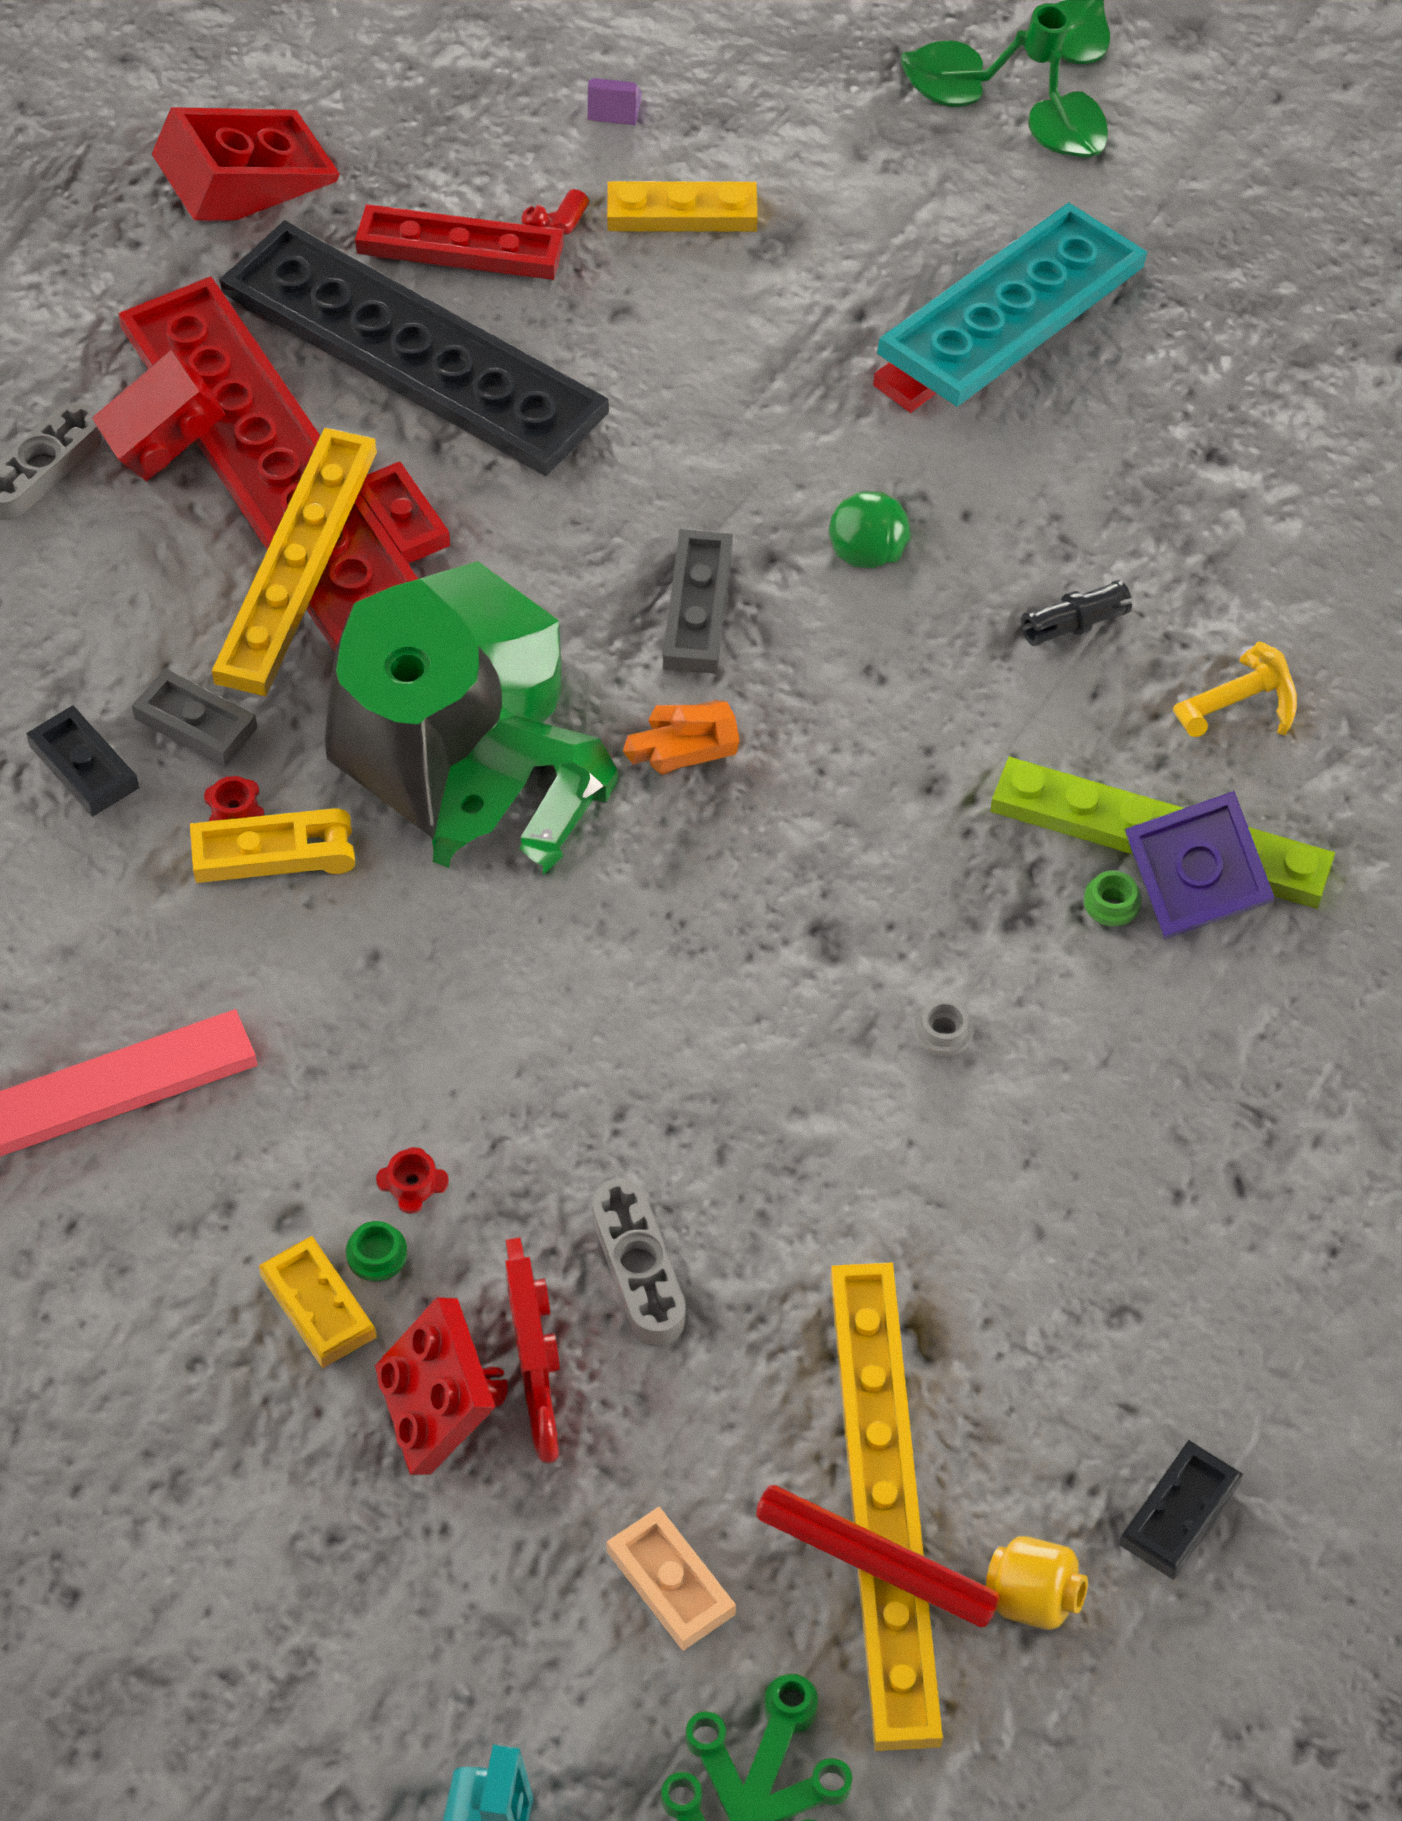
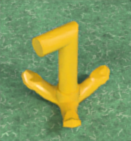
(1270, 675)

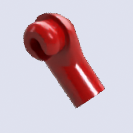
(564, 218)

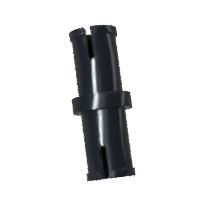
(1076, 613)

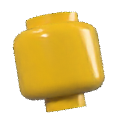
(1037, 1582)

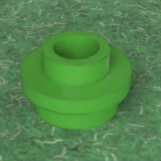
(1113, 886)

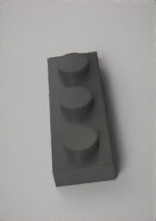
(697, 601)

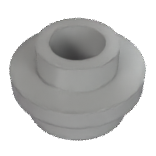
(944, 1014)

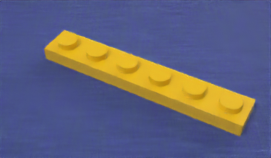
(294, 562)

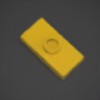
(317, 1301)

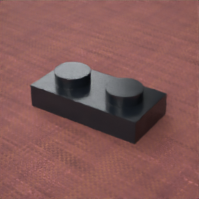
(82, 760)

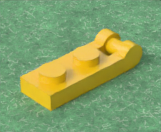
(272, 845)

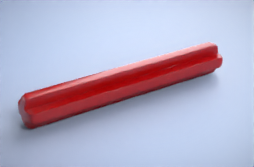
(877, 1556)

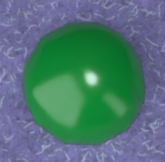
(869, 529)

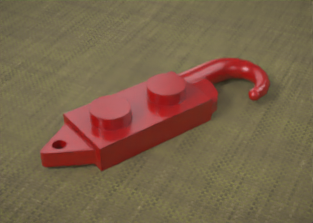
(536, 1351)

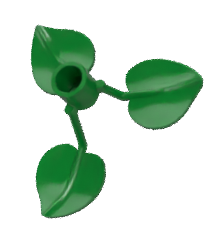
(1068, 30)

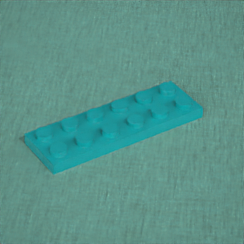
(1011, 304)

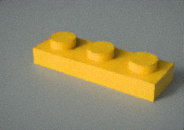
(681, 206)

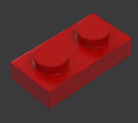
(404, 512)

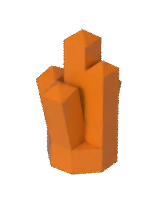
(685, 736)

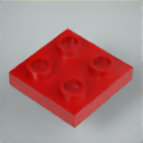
(437, 1386)

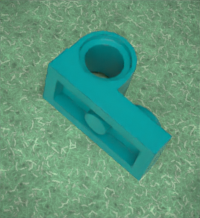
(493, 1792)

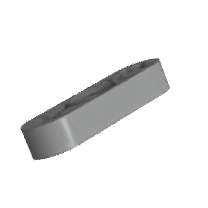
(46, 439)
(630, 1285)

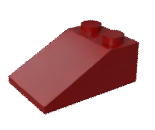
(239, 159)

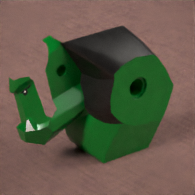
(447, 708)

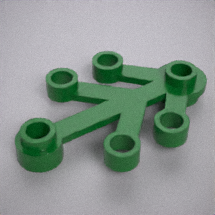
(754, 1798)

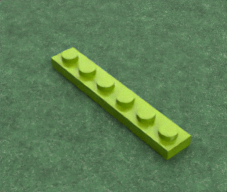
(1104, 812)

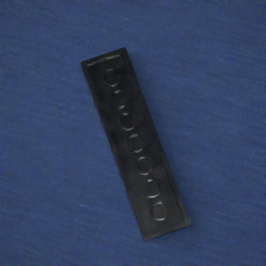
(415, 347)

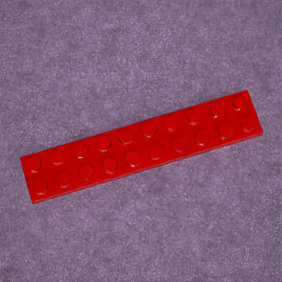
(262, 440)

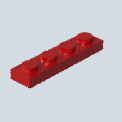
(459, 241)

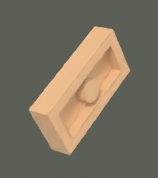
(671, 1578)

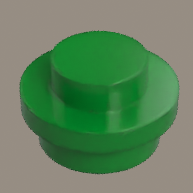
(376, 1251)

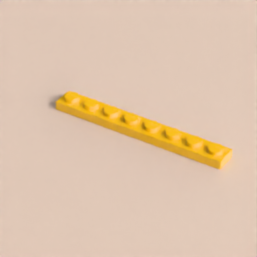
(885, 1502)

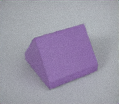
(613, 101)

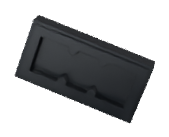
(1180, 1509)

